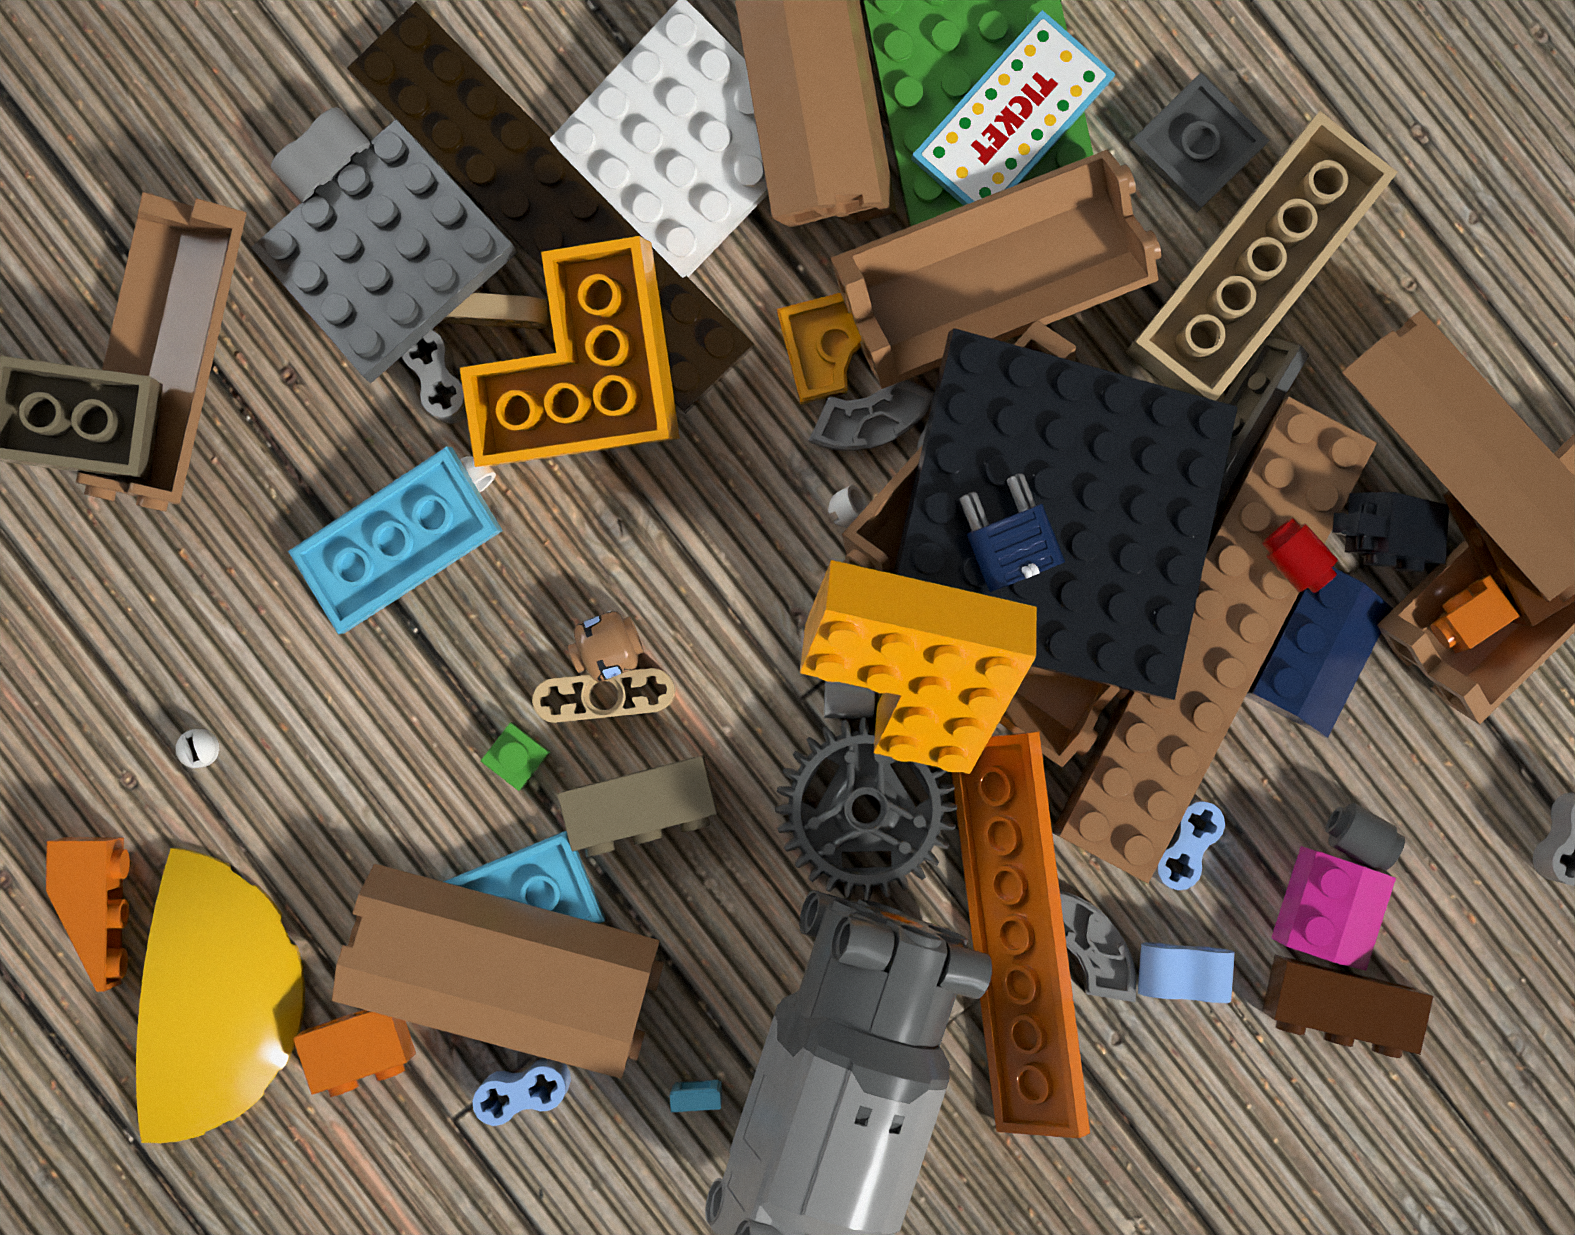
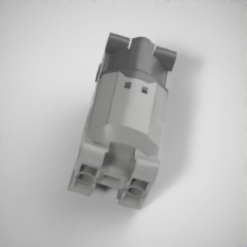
(848, 1077)

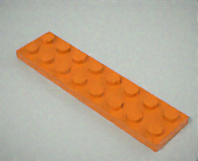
(1021, 928)

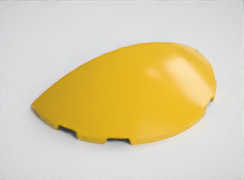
(213, 1000)

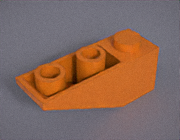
(87, 894)

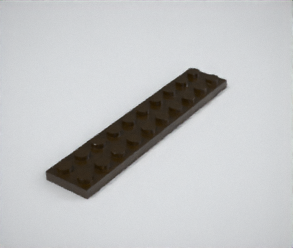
(528, 183)

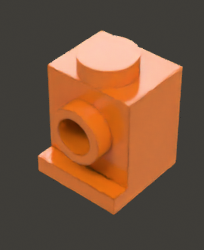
(1473, 617)

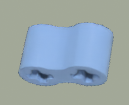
(1189, 845)
(1186, 972)
(521, 1091)

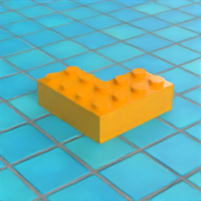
(608, 371)
(932, 651)

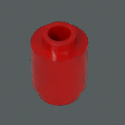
(1300, 556)

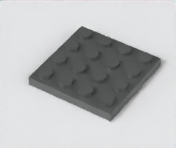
(384, 251)

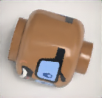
(606, 646)

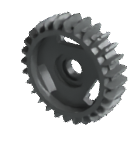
(832, 829)

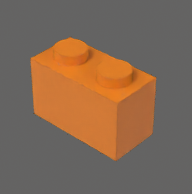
(351, 1049)

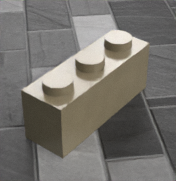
(638, 805)

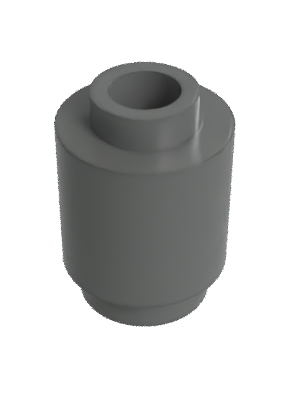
(1364, 836)

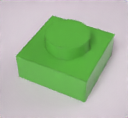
(515, 756)

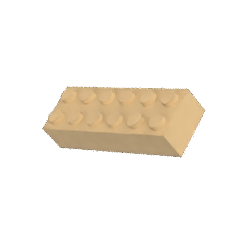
(1262, 260)

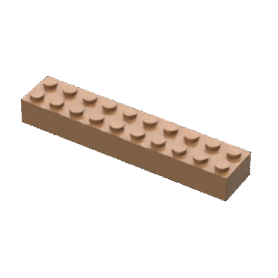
(1161, 747)

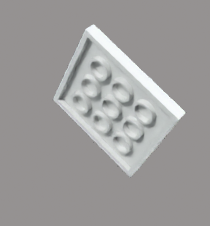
(673, 139)

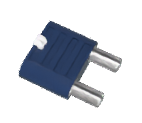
(1014, 545)

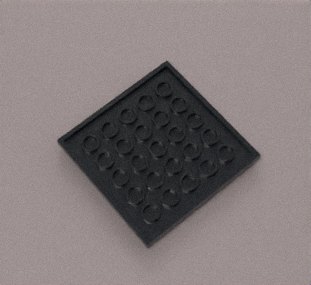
(1124, 483)

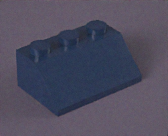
(1320, 653)

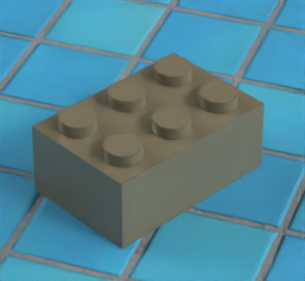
(78, 418)

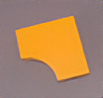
(819, 345)

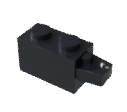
(1394, 530)

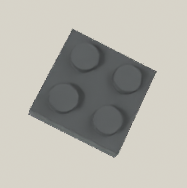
(1198, 142)

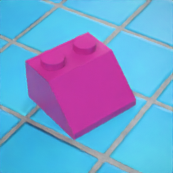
(1333, 909)

